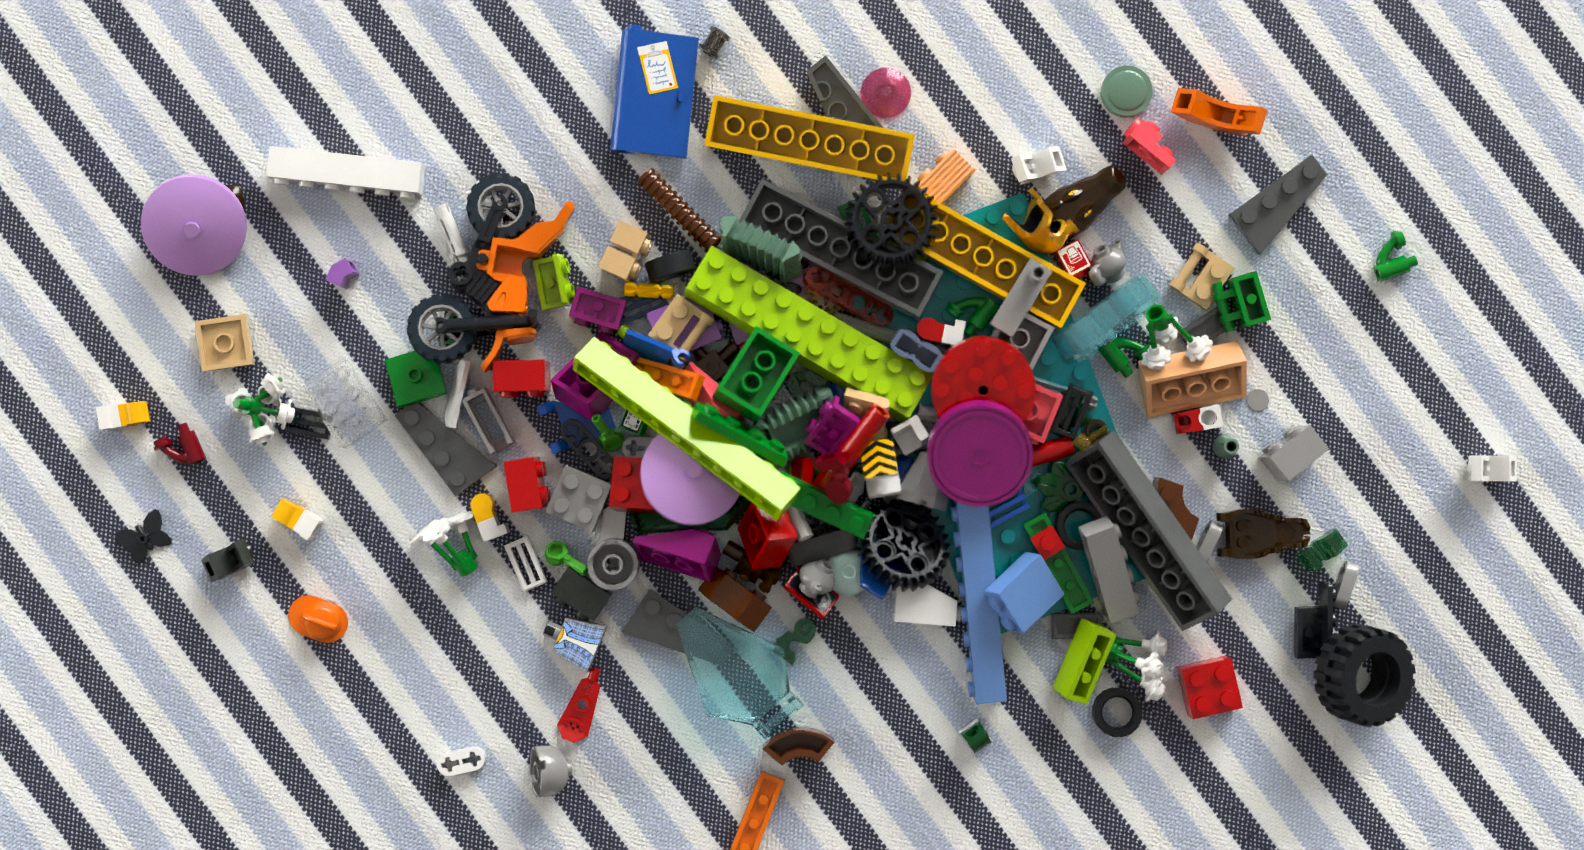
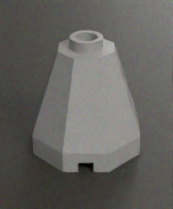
(919, 486)

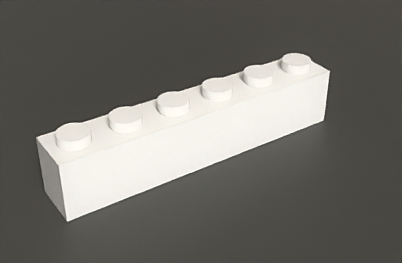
(346, 171)

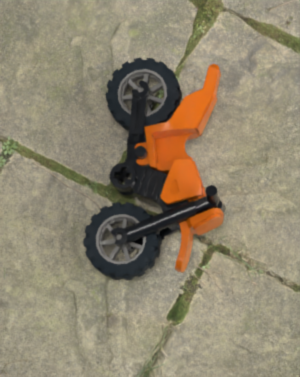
(492, 276)

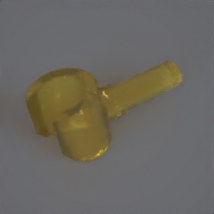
(1083, 441)

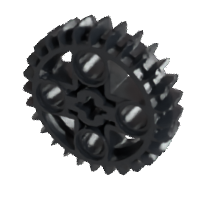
(875, 189)
(904, 546)

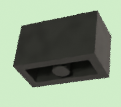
(580, 594)

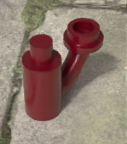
(189, 442)

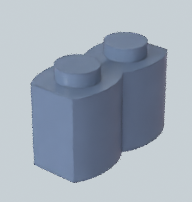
(909, 346)

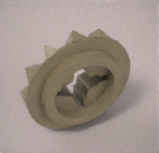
(818, 301)

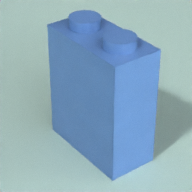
(1024, 592)

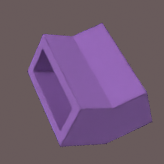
(342, 273)

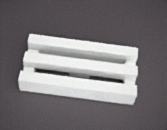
(508, 547)

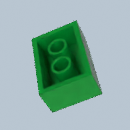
(756, 374)

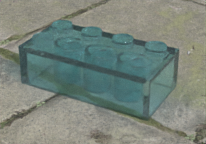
(1105, 318)

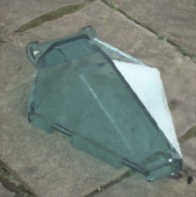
(736, 671)

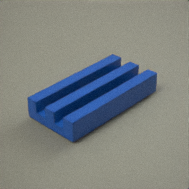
(1021, 497)

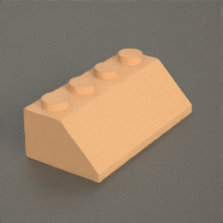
(1194, 384)

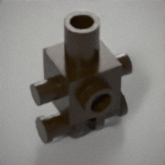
(716, 363)
(743, 568)

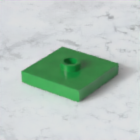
(414, 379)

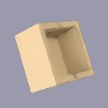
(629, 240)

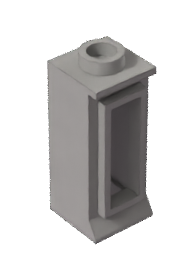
(475, 397)

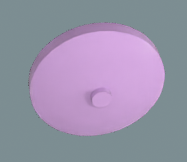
(193, 224)
(681, 486)

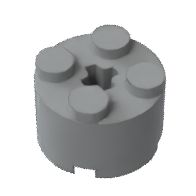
(628, 562)

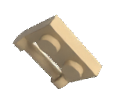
(1214, 271)
(674, 322)
(859, 404)

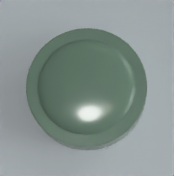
(1126, 91)

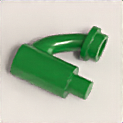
(1389, 269)
(980, 318)
(1115, 356)

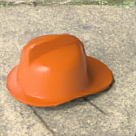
(318, 619)

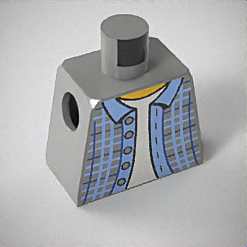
(576, 640)

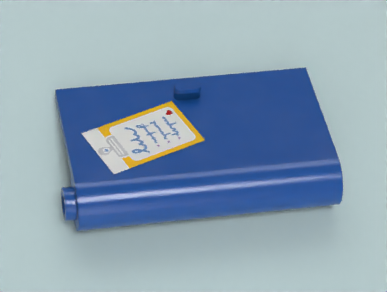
(647, 88)

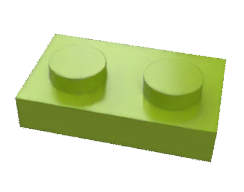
(553, 282)

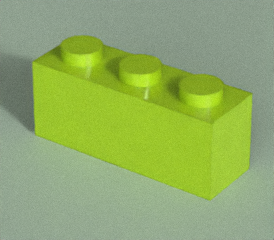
(1084, 661)

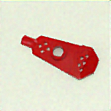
(578, 716)

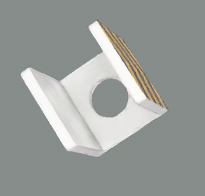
(881, 469)

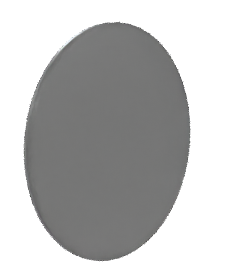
(1258, 400)

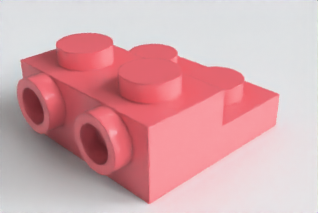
(1143, 140)
(1042, 414)

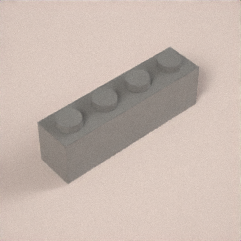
(1109, 569)

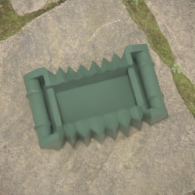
(760, 249)
(790, 420)

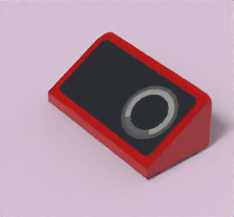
(819, 605)

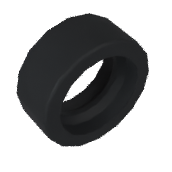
(670, 266)
(1064, 513)
(1124, 730)

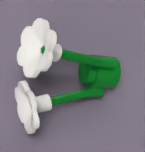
(435, 531)

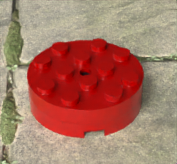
(987, 363)

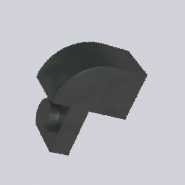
(228, 560)

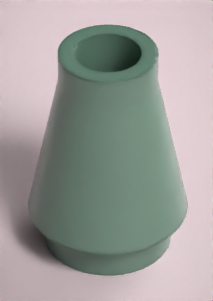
(1220, 449)

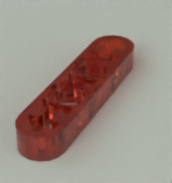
(849, 294)

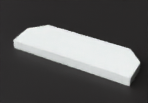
(456, 393)
(613, 527)

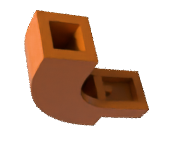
(1217, 114)

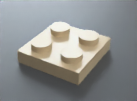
(224, 342)

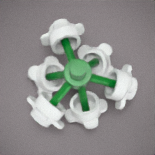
(261, 424)

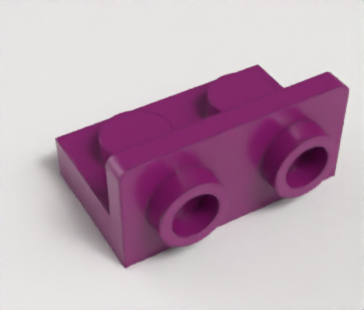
(597, 309)
(830, 427)

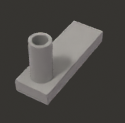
(1020, 297)

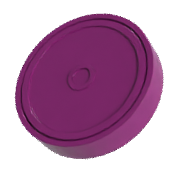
(979, 453)

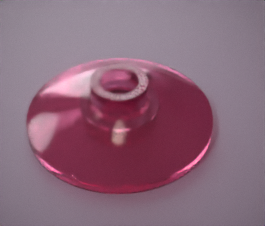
(883, 105)

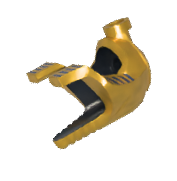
(1040, 232)

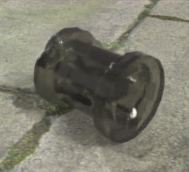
(714, 42)

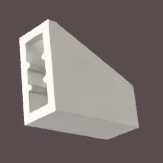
(925, 607)

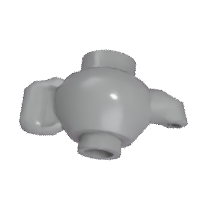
(1107, 264)
(816, 578)

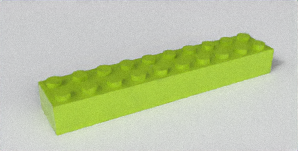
(821, 339)

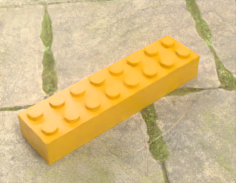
(808, 139)
(991, 261)

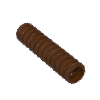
(679, 210)

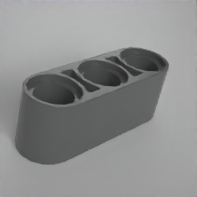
(824, 543)

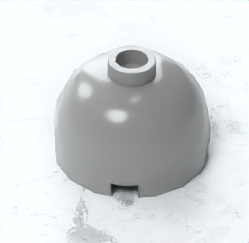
(549, 770)

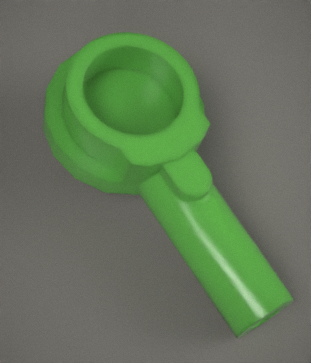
(609, 439)
(558, 553)

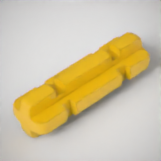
(648, 290)

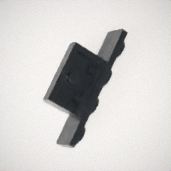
(1314, 624)

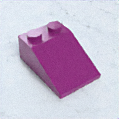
(581, 394)
(681, 551)

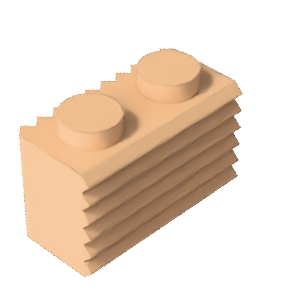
(946, 176)

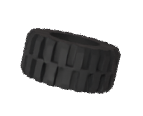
(1389, 681)

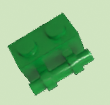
(1247, 301)

